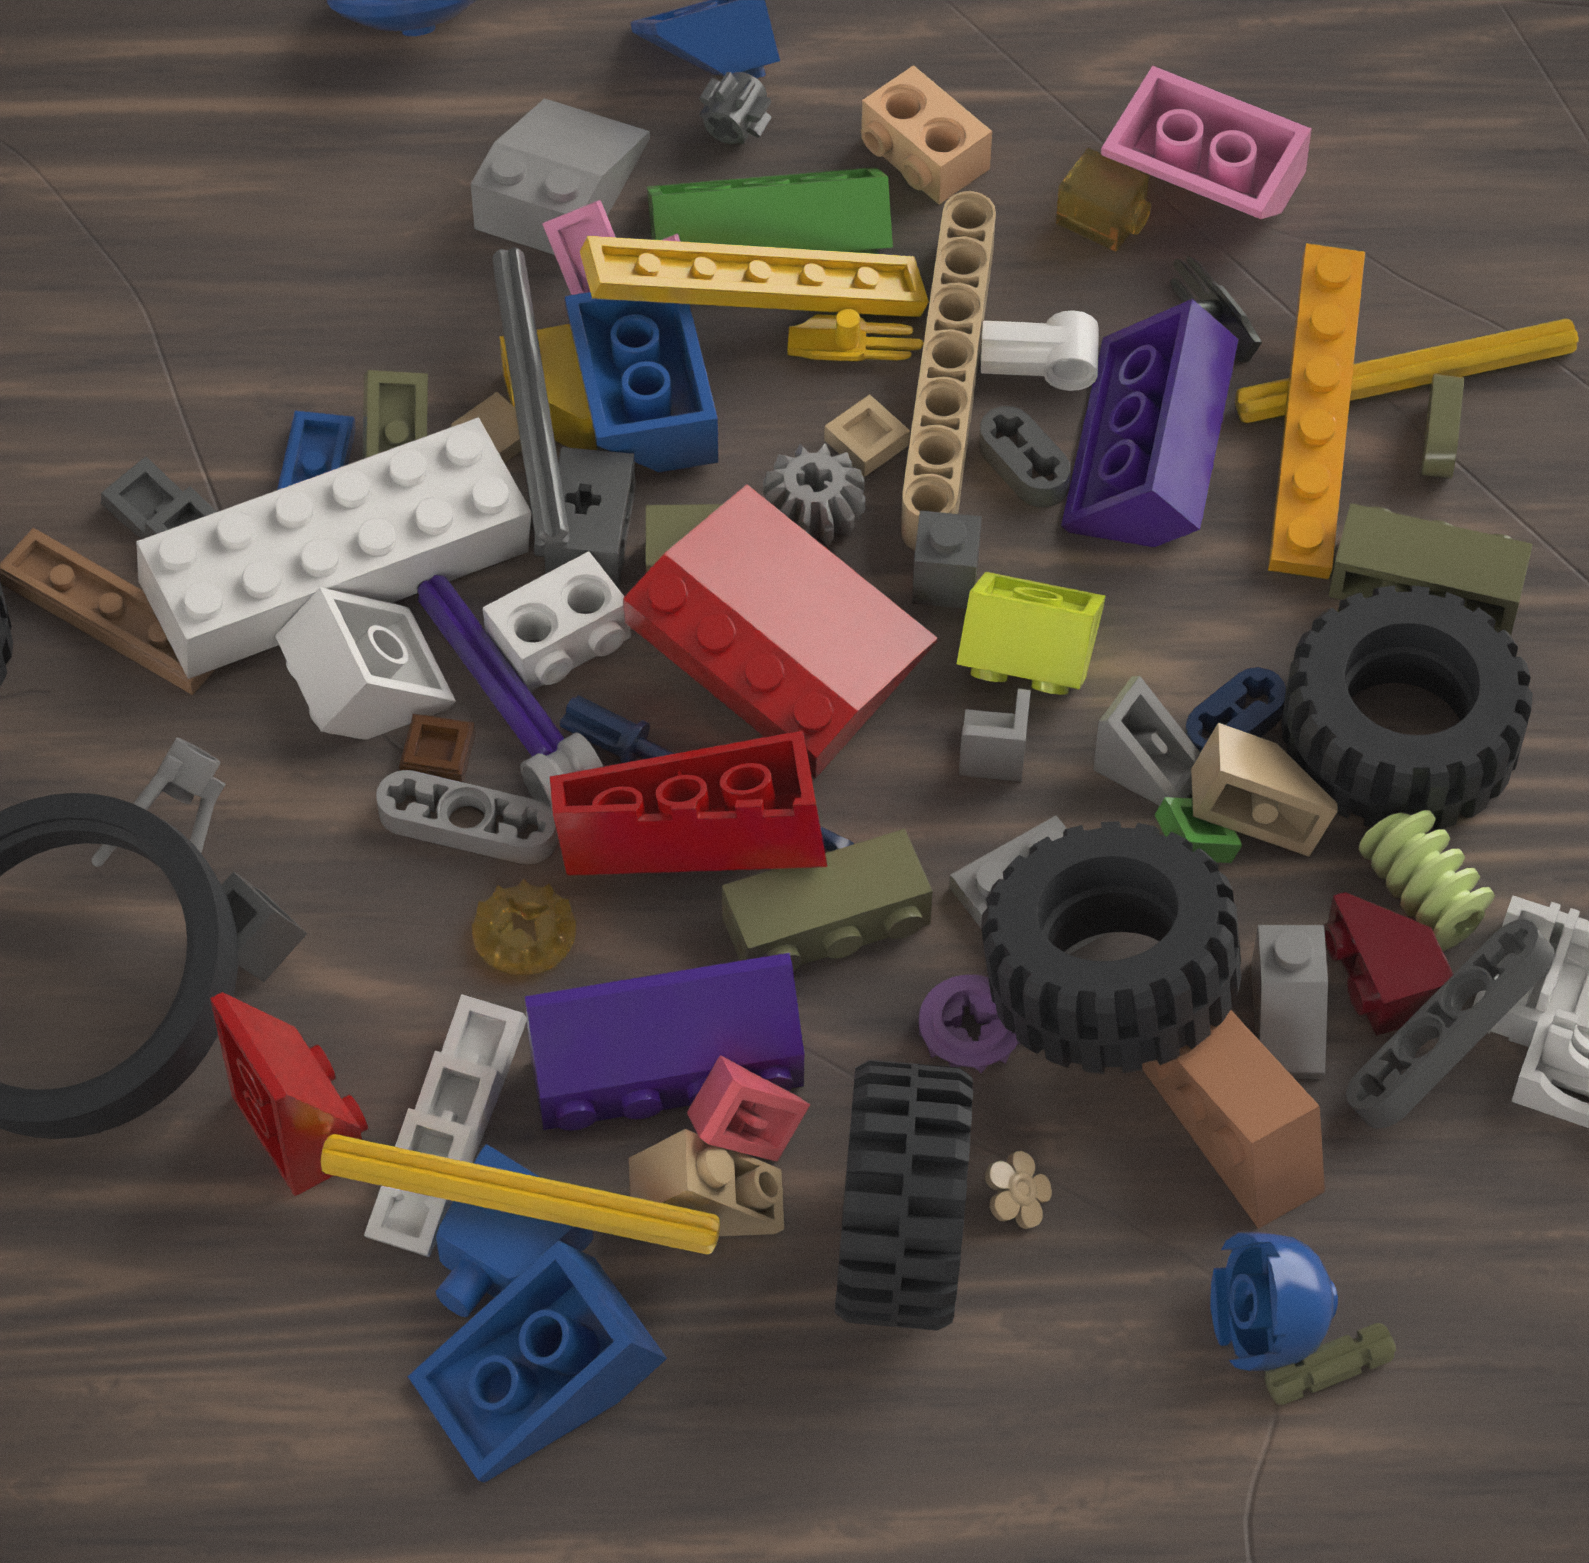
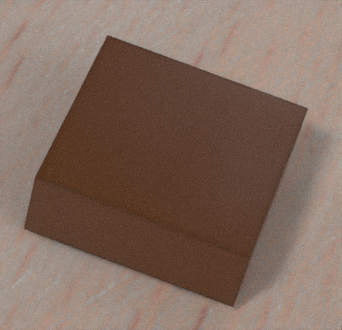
(438, 747)

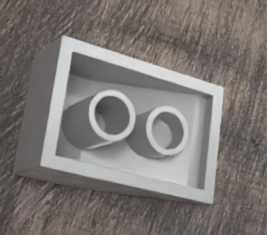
(551, 166)

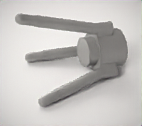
(181, 775)

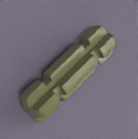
(1331, 1363)

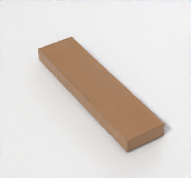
(94, 603)

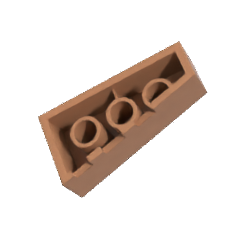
(1246, 1119)

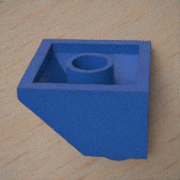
(715, 35)

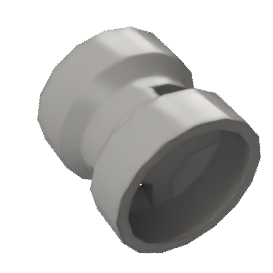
(571, 756)

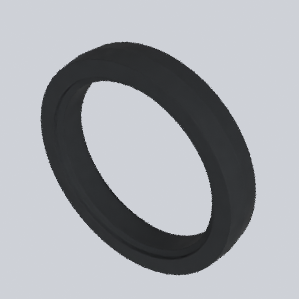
(209, 968)

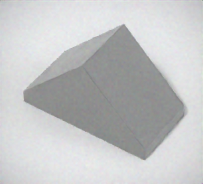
(1144, 746)

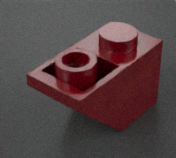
(1388, 958)

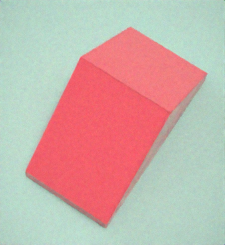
(745, 1112)

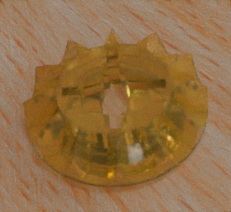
(514, 950)

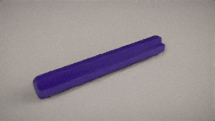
(489, 666)

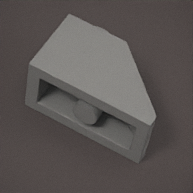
(1291, 996)

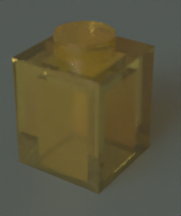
(1103, 200)

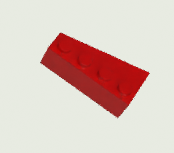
(693, 811)

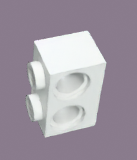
(551, 612)

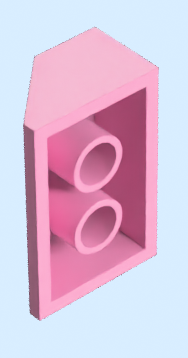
(1210, 144)

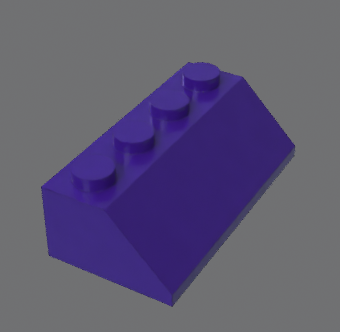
(1152, 429)
(657, 1037)

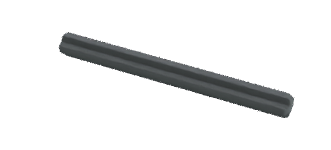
(530, 399)

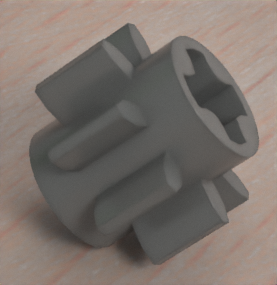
(735, 107)

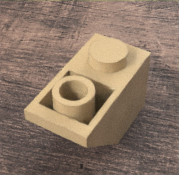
(710, 1180)

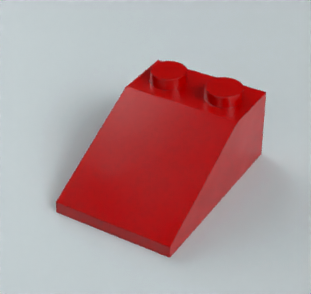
(283, 1090)

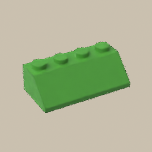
(792, 211)

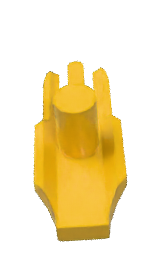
(845, 339)

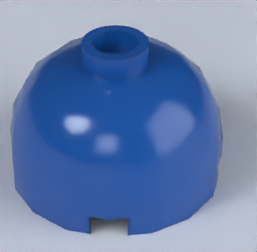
(1271, 1300)

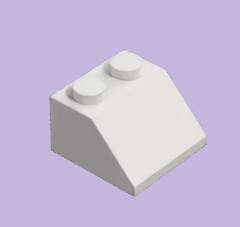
(361, 664)

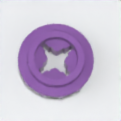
(943, 1013)

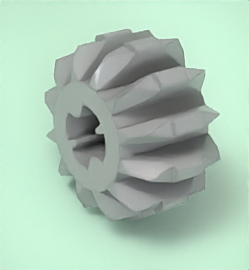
(817, 492)

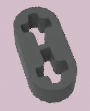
(1017, 461)

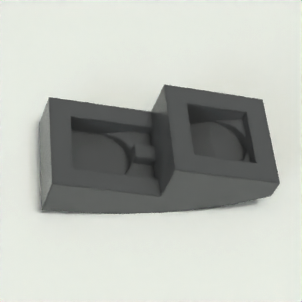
(151, 502)

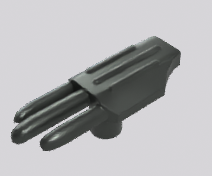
(1218, 304)

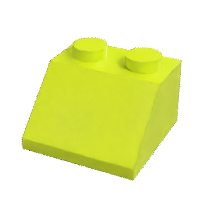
(1029, 632)

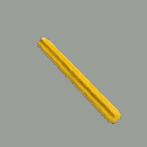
(1418, 366)
(520, 1194)

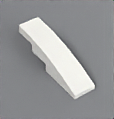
(449, 1116)

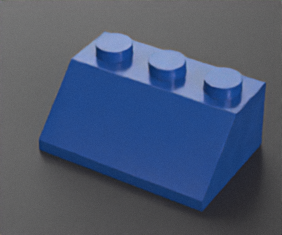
(645, 380)

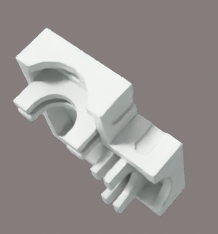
(1553, 1016)

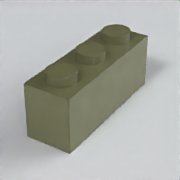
(1408, 551)
(833, 910)

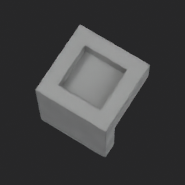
(995, 742)

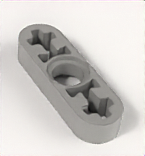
(451, 794)

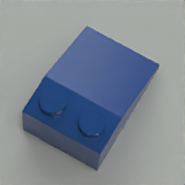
(536, 1362)

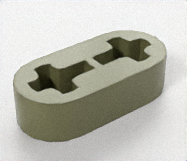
(1442, 426)

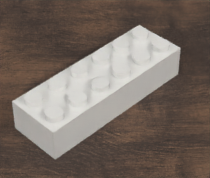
(356, 530)

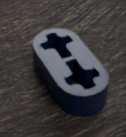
(1228, 702)

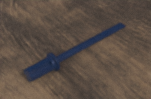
(630, 741)

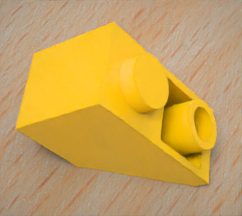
(564, 387)

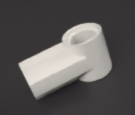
(1059, 350)

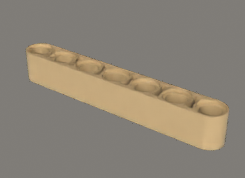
(949, 360)

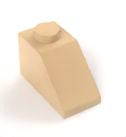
(1259, 791)

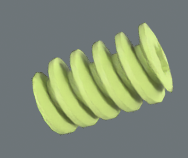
(1425, 876)

